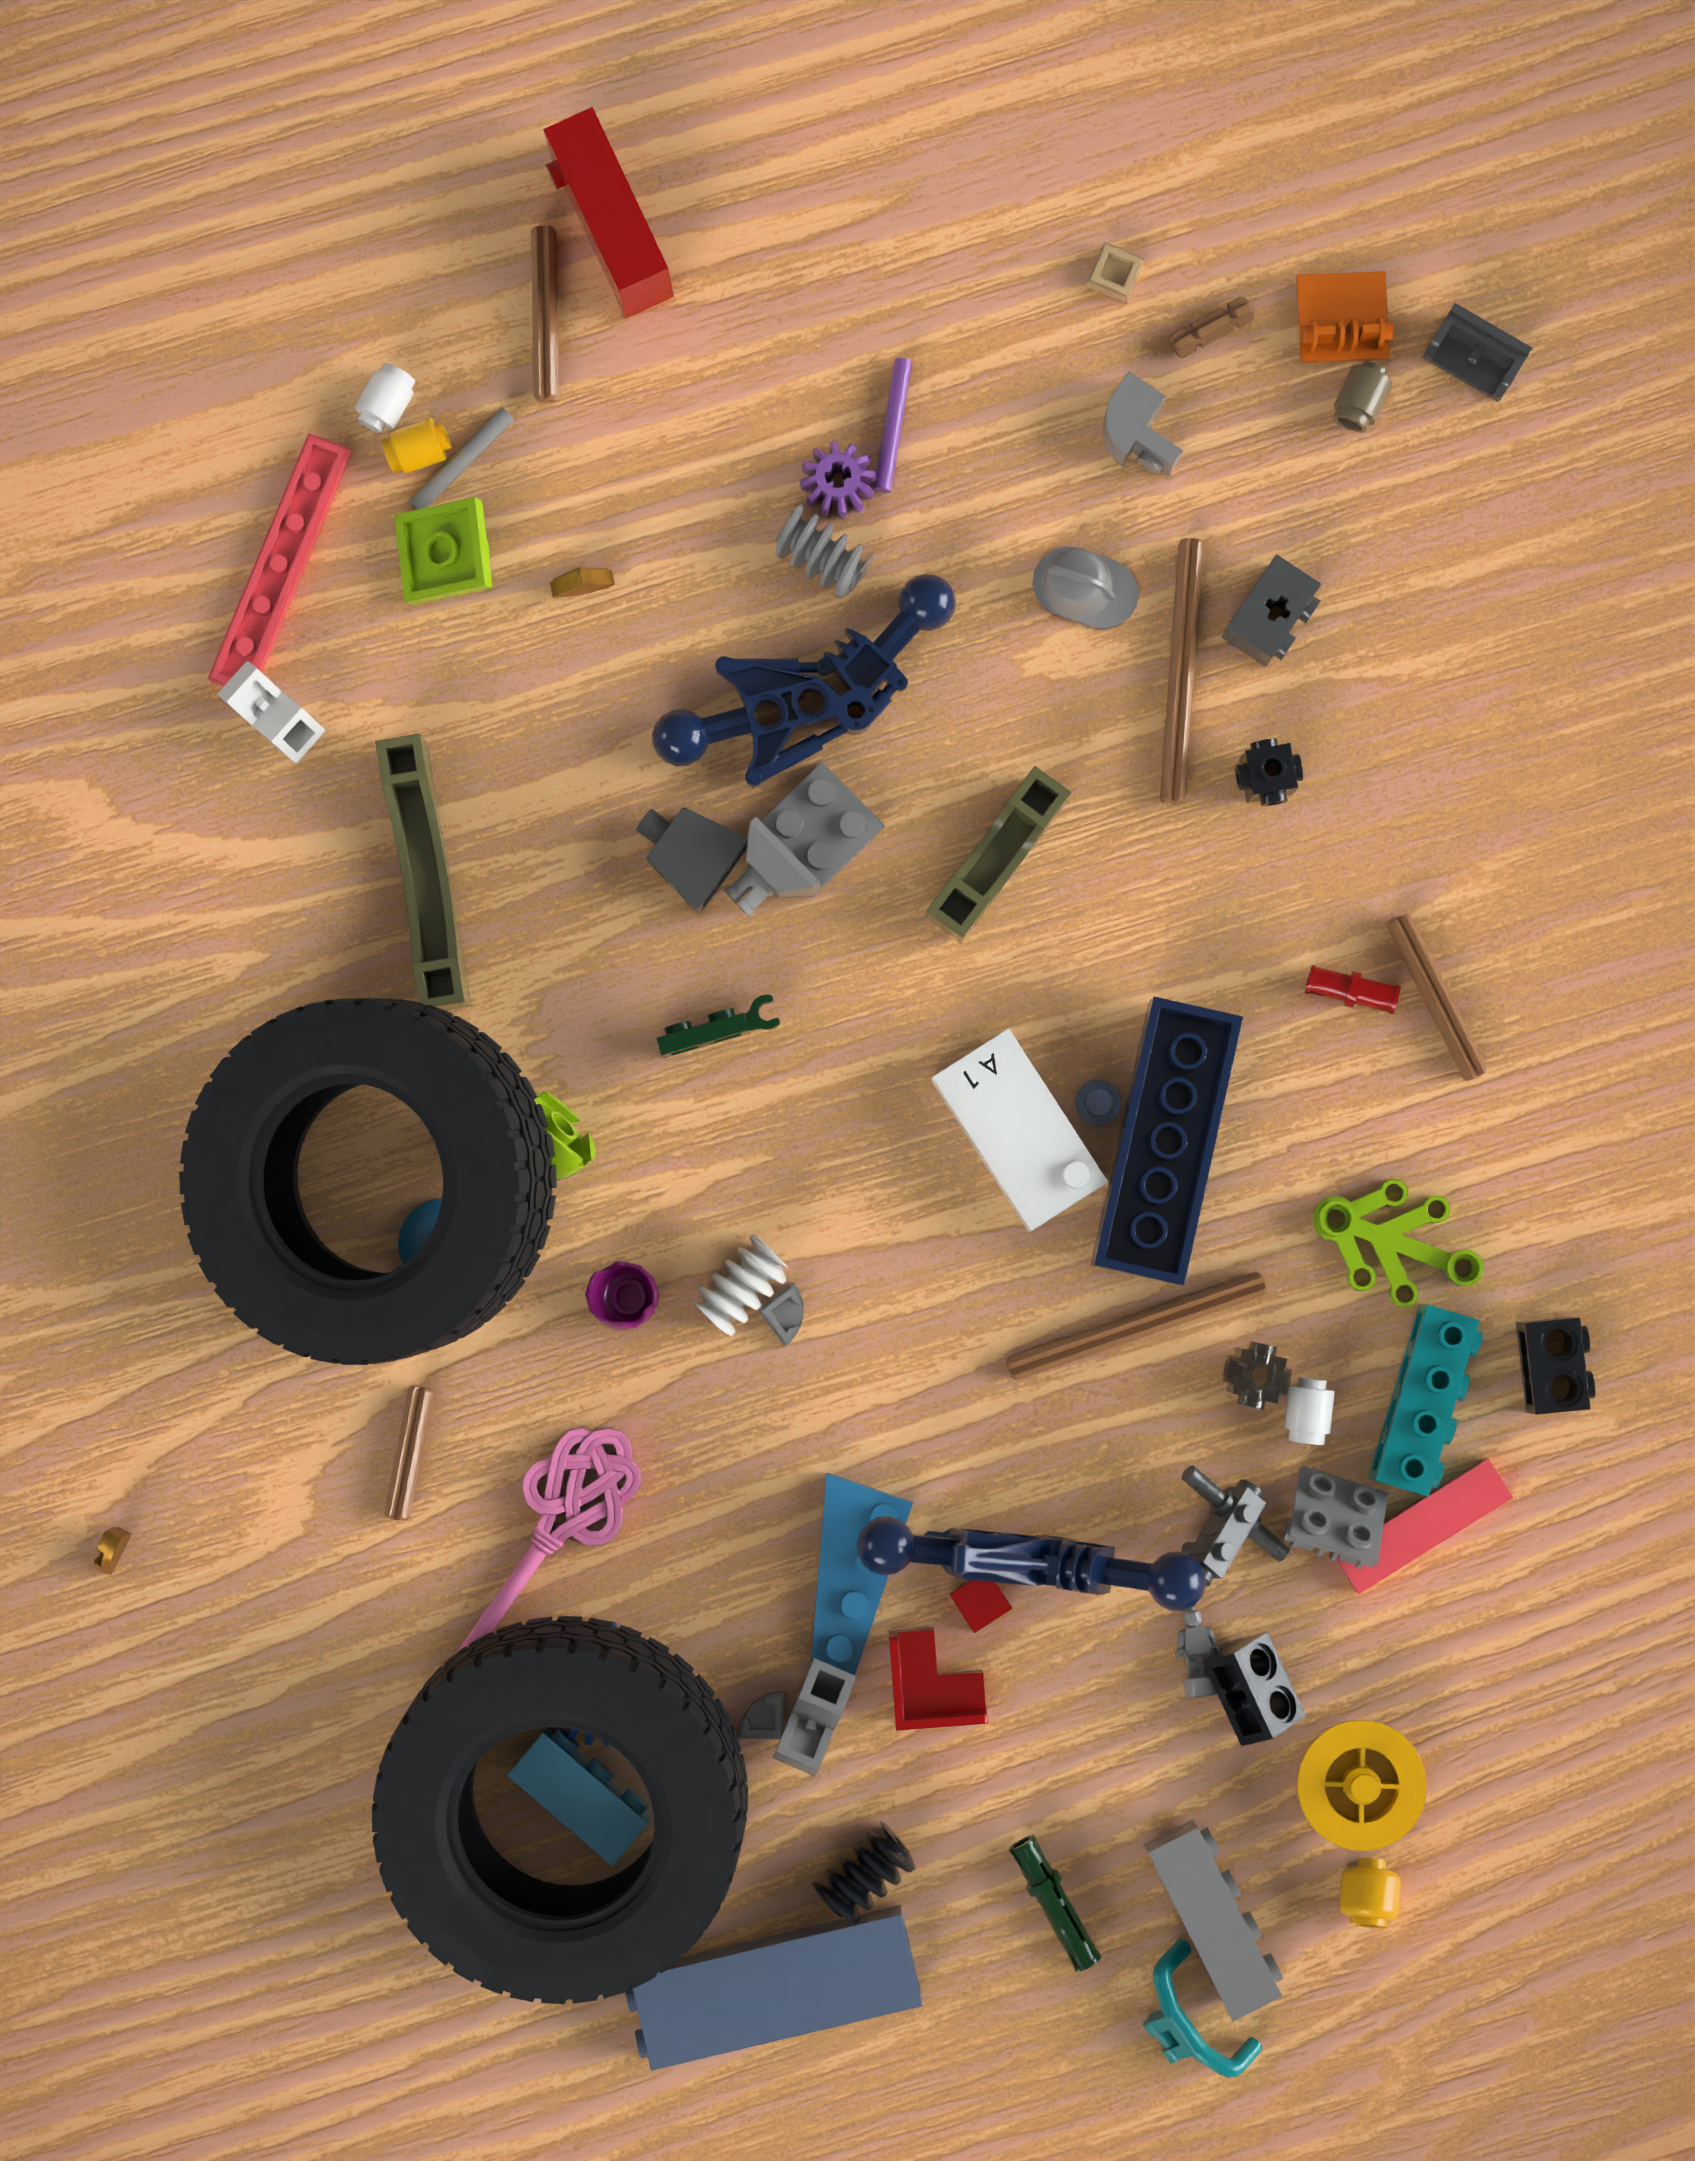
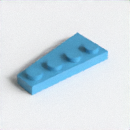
(845, 1587)

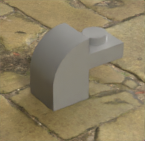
(1128, 431)
(814, 1717)

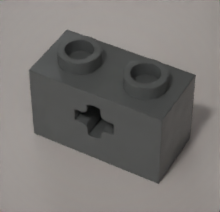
(1280, 586)

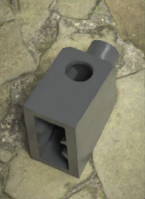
(692, 853)

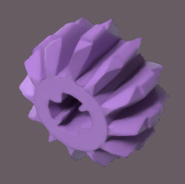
(822, 473)

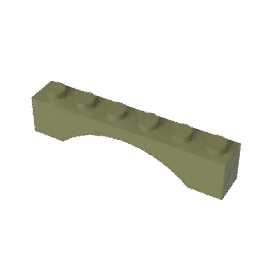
(425, 872)

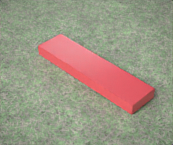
(1432, 1521)

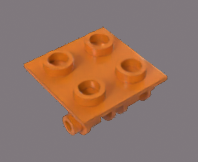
(1343, 317)

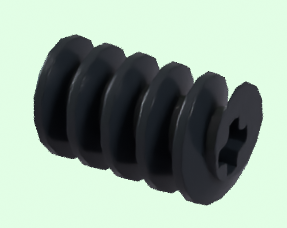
(865, 1874)

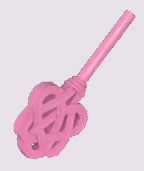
(610, 1470)

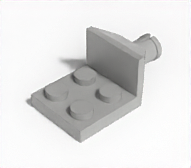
(804, 841)

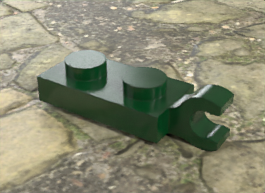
(721, 1027)

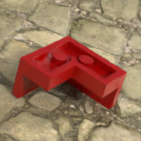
(929, 1697)

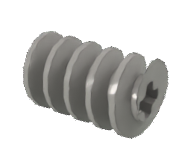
(821, 553)

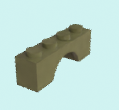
(998, 854)

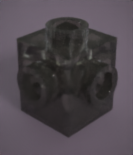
(1239, 1371)

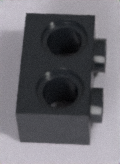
(1541, 1367)
(1254, 1689)

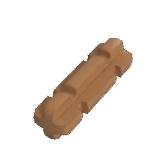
(1211, 327)

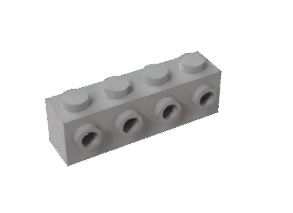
(1213, 1919)

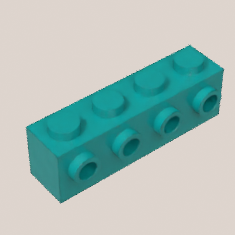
(1425, 1399)

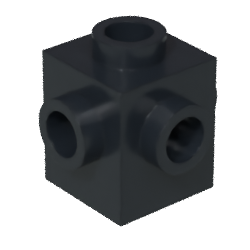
(1259, 785)

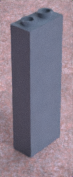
(776, 1988)

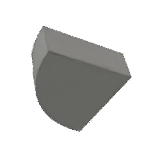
(784, 1313)
(764, 1718)

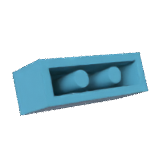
(581, 1794)

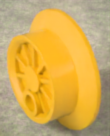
(1361, 1785)

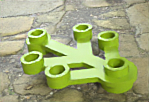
(1388, 1240)

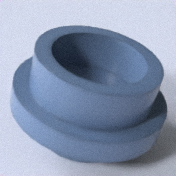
(1098, 1102)

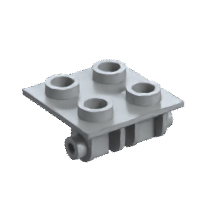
(1337, 1518)

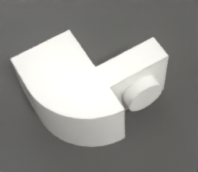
(271, 712)

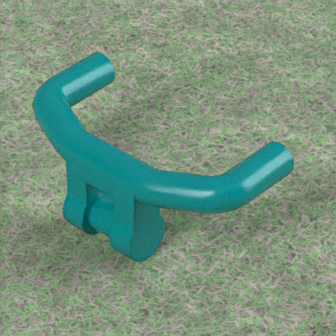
(1178, 2033)

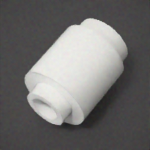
(385, 398)
(1309, 1411)

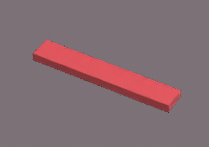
(282, 558)

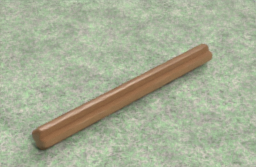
(1181, 670)
(1136, 1326)

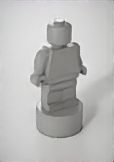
(1196, 1646)

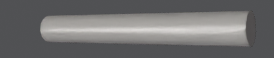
(461, 459)

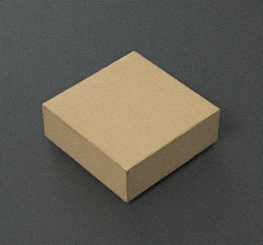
(1115, 272)

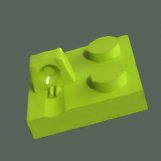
(443, 551)

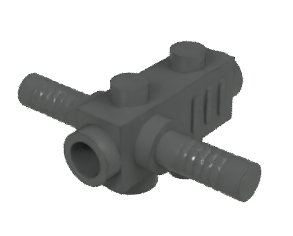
(1232, 1519)

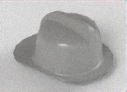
(1085, 587)

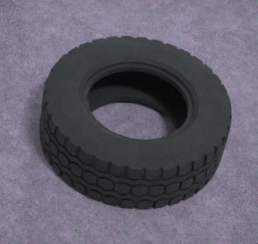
(248, 1202)
(537, 1933)

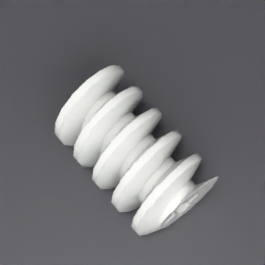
(741, 1285)

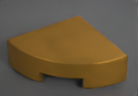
(581, 581)
(111, 1548)

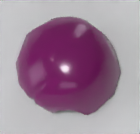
(622, 1295)

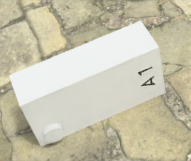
(1018, 1130)

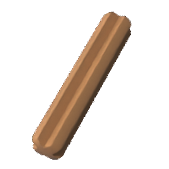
(408, 1453)

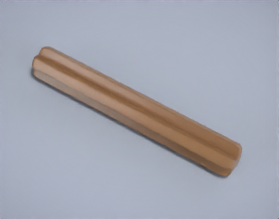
(544, 313)
(1437, 997)

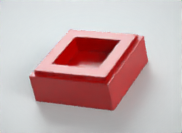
(980, 1602)

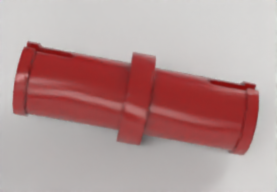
(1352, 989)

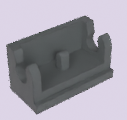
(1477, 352)

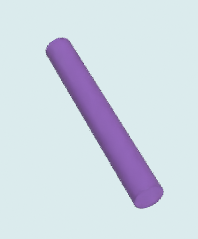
(892, 425)

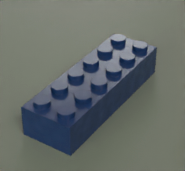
(1166, 1141)

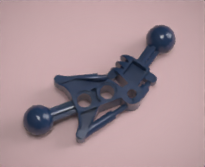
(861, 666)
(889, 1546)

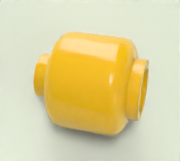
(1370, 1893)

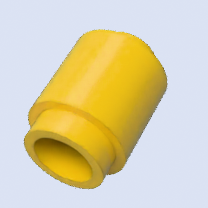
(416, 446)

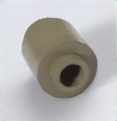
(1362, 396)

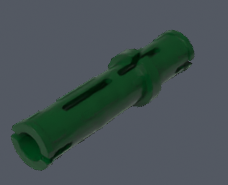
(1046, 1887)

